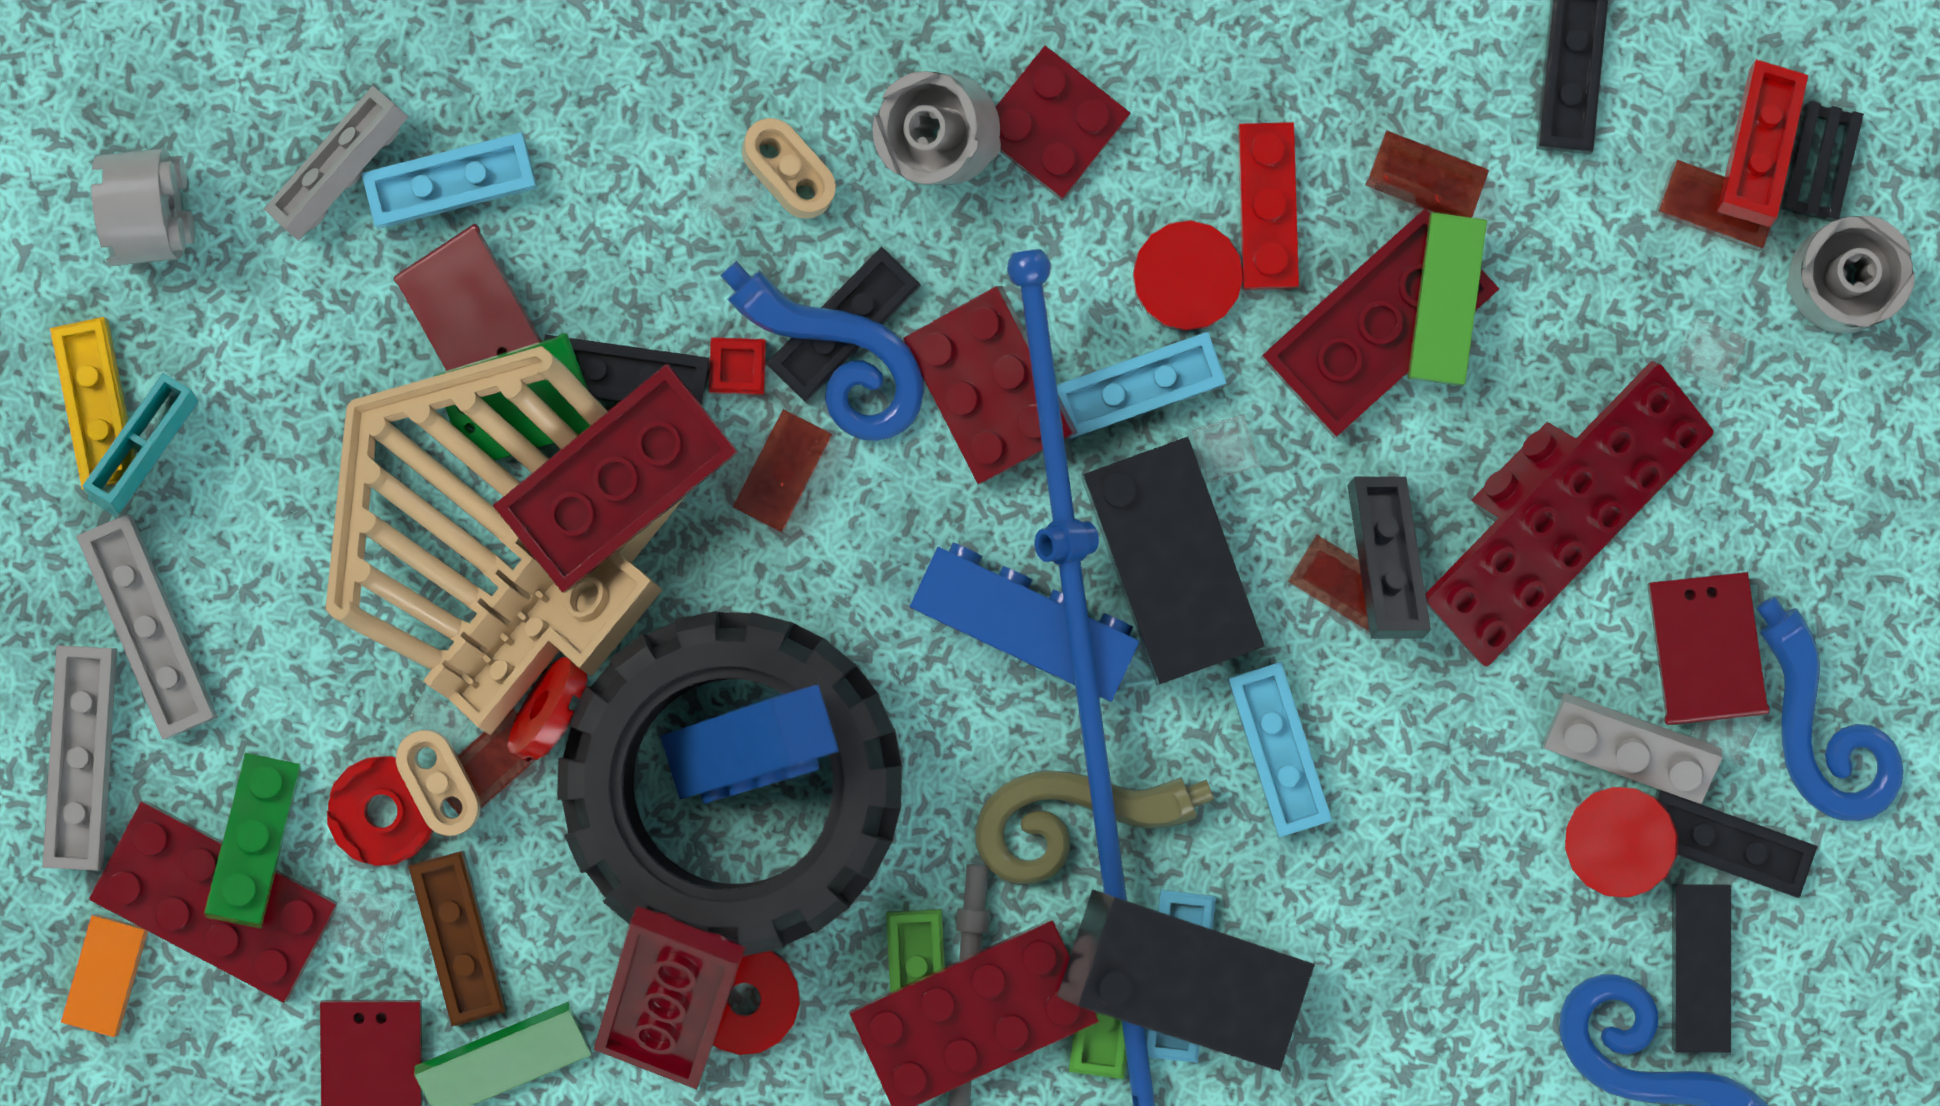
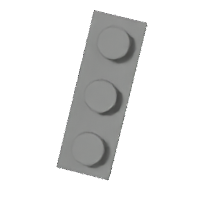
(336, 163)
(1633, 748)

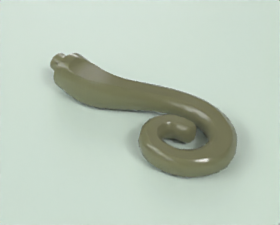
(1145, 808)

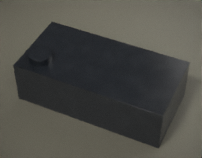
(1172, 560)
(1185, 980)

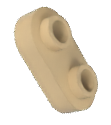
(792, 168)
(435, 785)

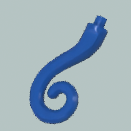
(774, 312)
(1799, 659)
(1676, 1088)

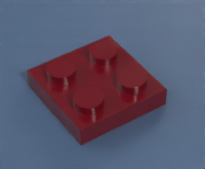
(1056, 122)

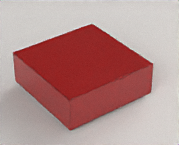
(737, 366)

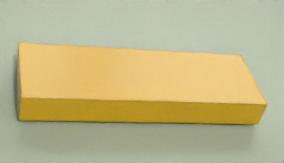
(91, 392)

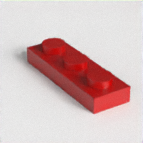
(1762, 143)
(1268, 206)

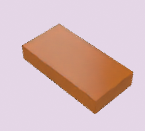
(104, 975)

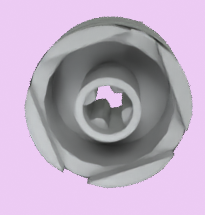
(922, 104)
(141, 206)
(1882, 274)

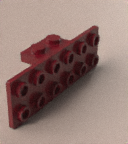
(1561, 507)

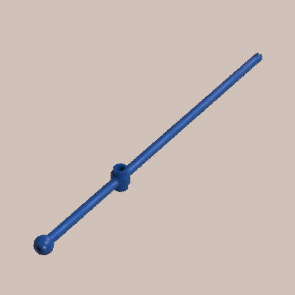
(1068, 543)

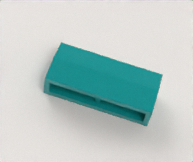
(148, 451)

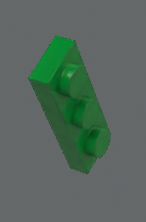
(253, 840)

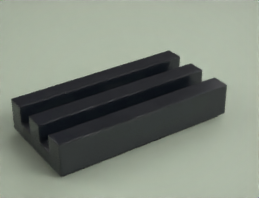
(1833, 116)

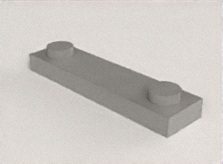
(147, 626)
(79, 758)

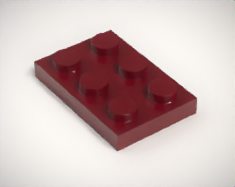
(984, 383)

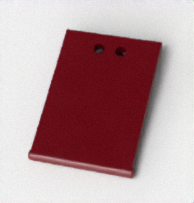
(465, 302)
(1707, 648)
(370, 1058)

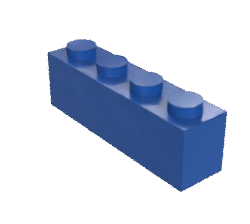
(1016, 619)
(750, 746)

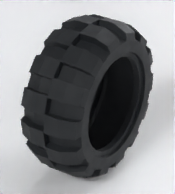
(602, 756)

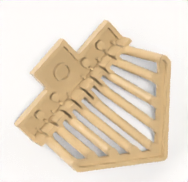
(528, 614)

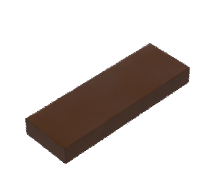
(457, 938)

